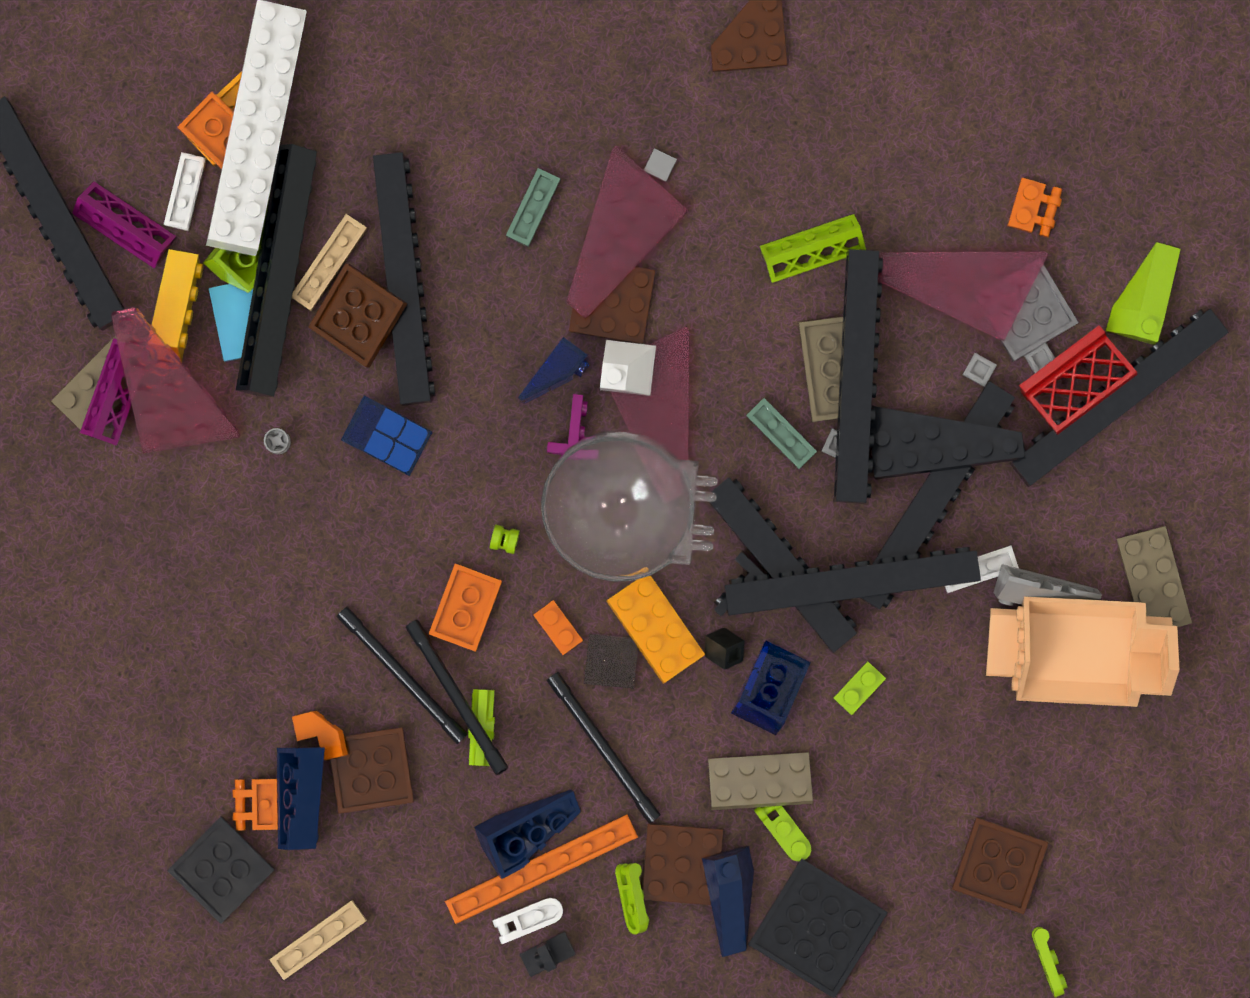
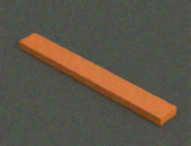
(542, 869)

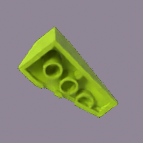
(235, 267)
(1145, 299)

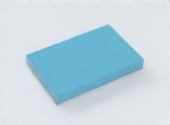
(231, 316)

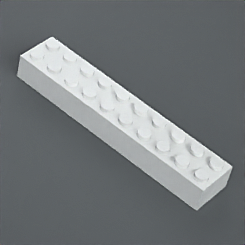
(256, 128)

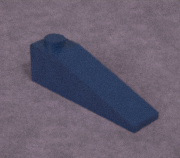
(519, 833)
(730, 892)

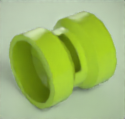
(510, 539)

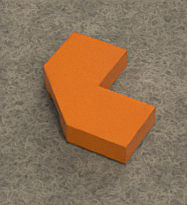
(329, 736)

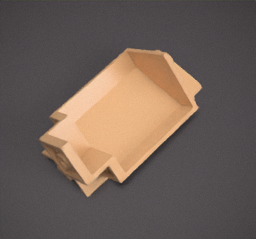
(1083, 651)

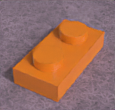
(558, 627)

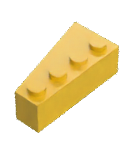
(176, 299)

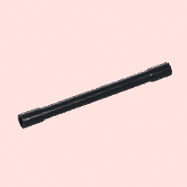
(564, 693)
(447, 723)
(491, 753)

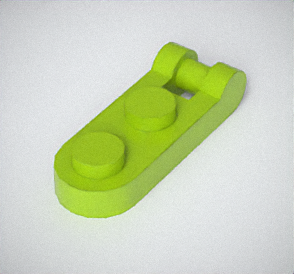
(785, 832)
(632, 897)
(1049, 960)

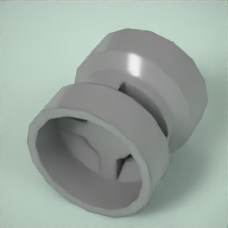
(274, 442)

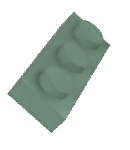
(533, 207)
(781, 433)

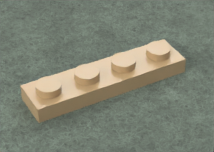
(328, 262)
(318, 940)

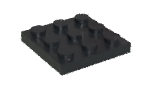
(221, 870)

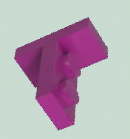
(576, 431)

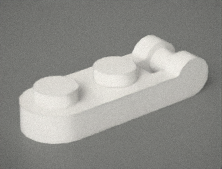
(529, 919)

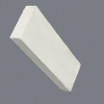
(185, 191)
(990, 566)

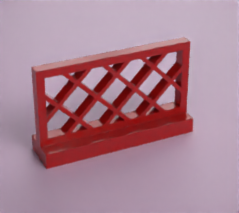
(1060, 368)

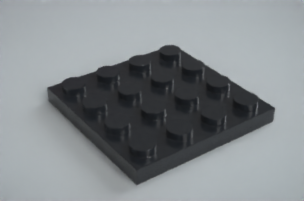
(817, 928)

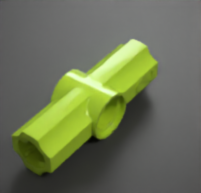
(483, 708)

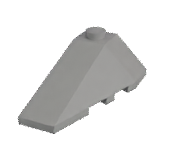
(1016, 583)

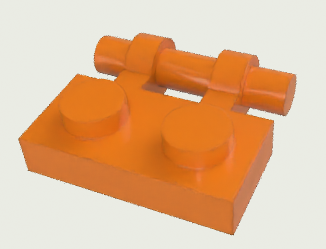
(1027, 205)
(264, 804)

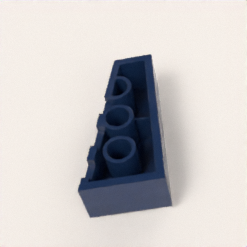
(299, 796)

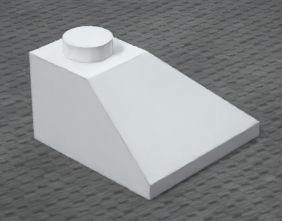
(627, 367)

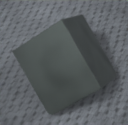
(724, 648)

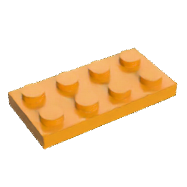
(655, 628)

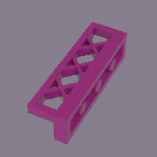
(119, 226)
(104, 397)

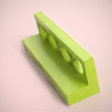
(812, 243)

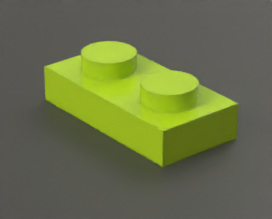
(859, 688)

